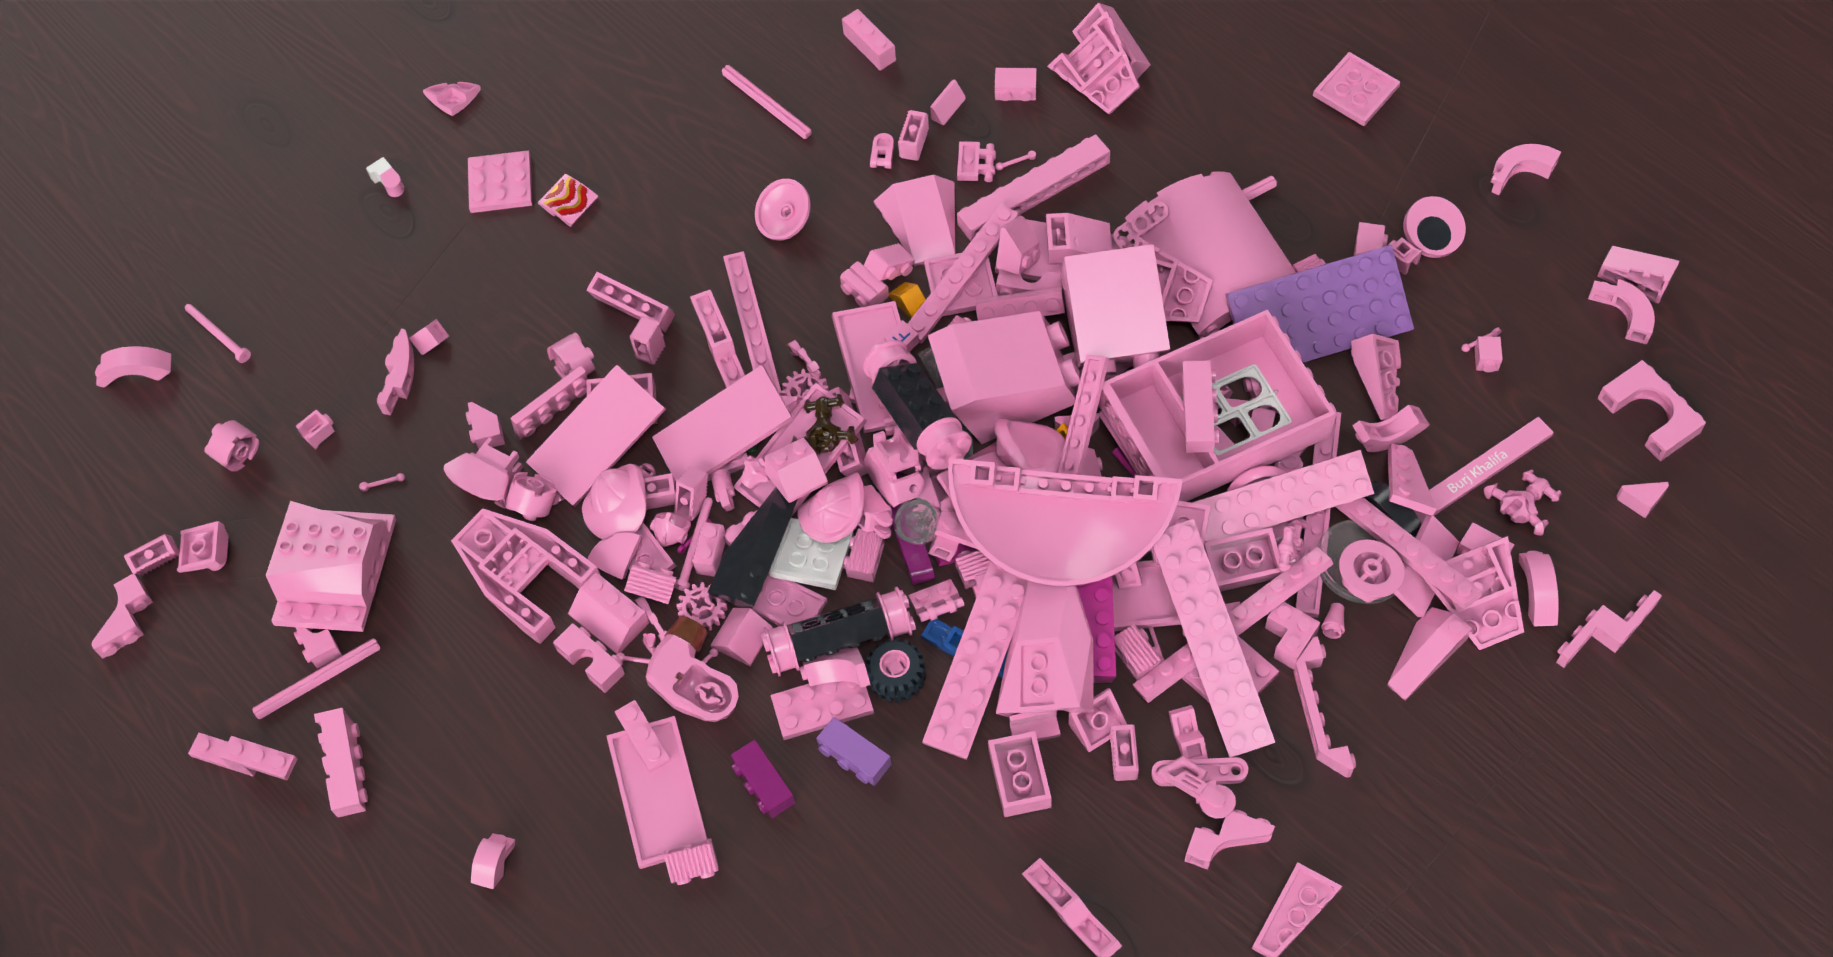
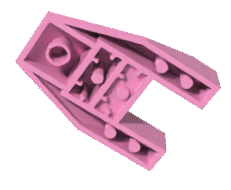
(508, 556)

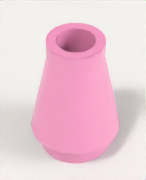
(1333, 624)

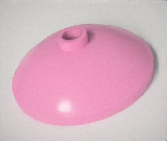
(774, 208)

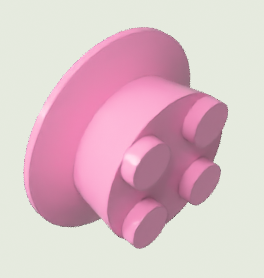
(1371, 570)

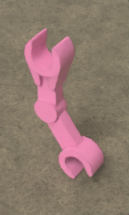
(812, 366)
(643, 604)

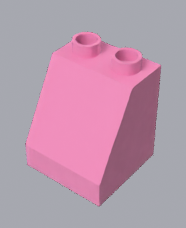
(1115, 306)
(1004, 370)

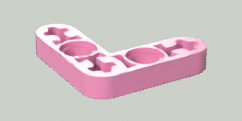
(1130, 225)

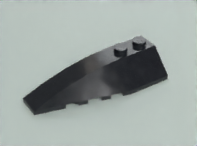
(752, 553)

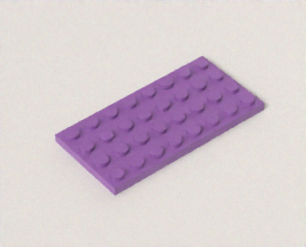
(1331, 303)

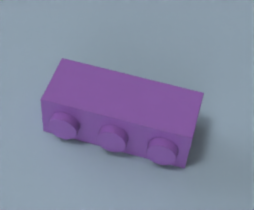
(853, 752)

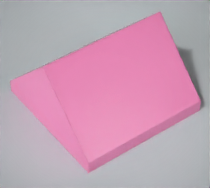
(741, 635)
(1095, 726)

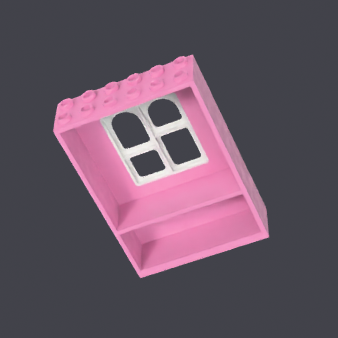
(1149, 411)

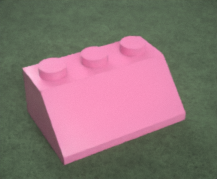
(607, 613)

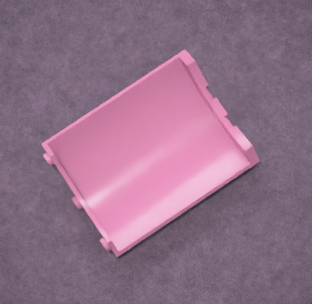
(1217, 235)

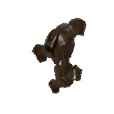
(823, 433)

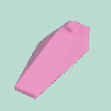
(1377, 364)
(1428, 647)

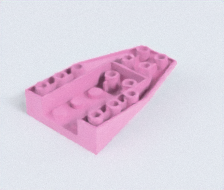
(1048, 654)

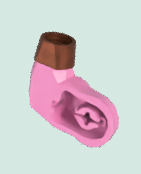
(686, 681)

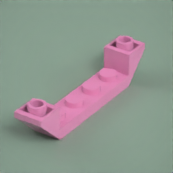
(1335, 758)

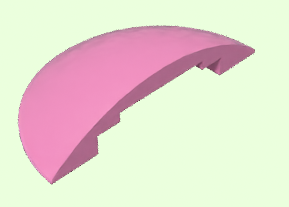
(1060, 524)

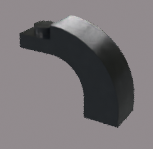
(1402, 515)

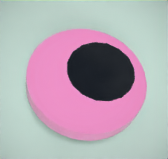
(1434, 226)

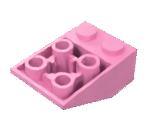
(1075, 235)

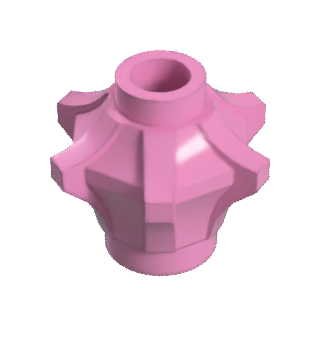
(754, 472)

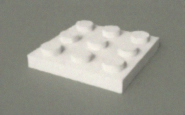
(808, 560)

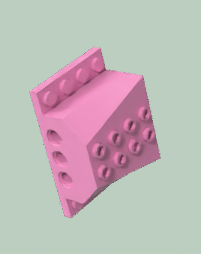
(327, 567)

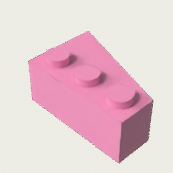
(1643, 270)

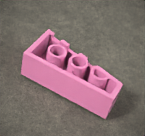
(342, 762)

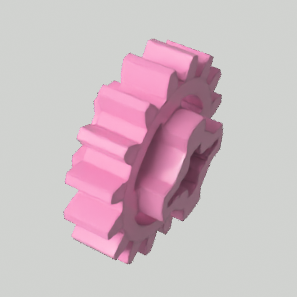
(801, 384)
(698, 599)

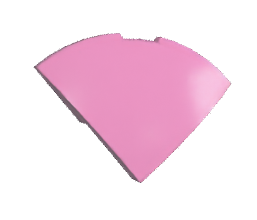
(452, 97)
(615, 553)

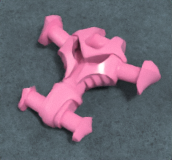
(1521, 504)
(1292, 546)

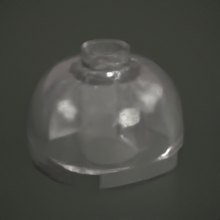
(917, 521)

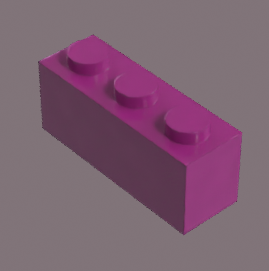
(762, 779)

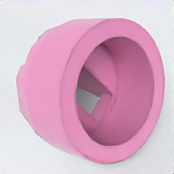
(649, 467)

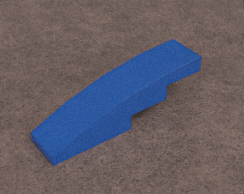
(947, 638)

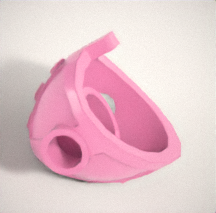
(670, 528)

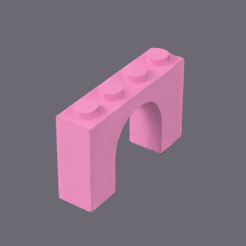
(1644, 383)

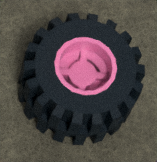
(896, 670)

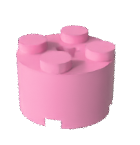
(570, 354)
(232, 445)
(531, 495)

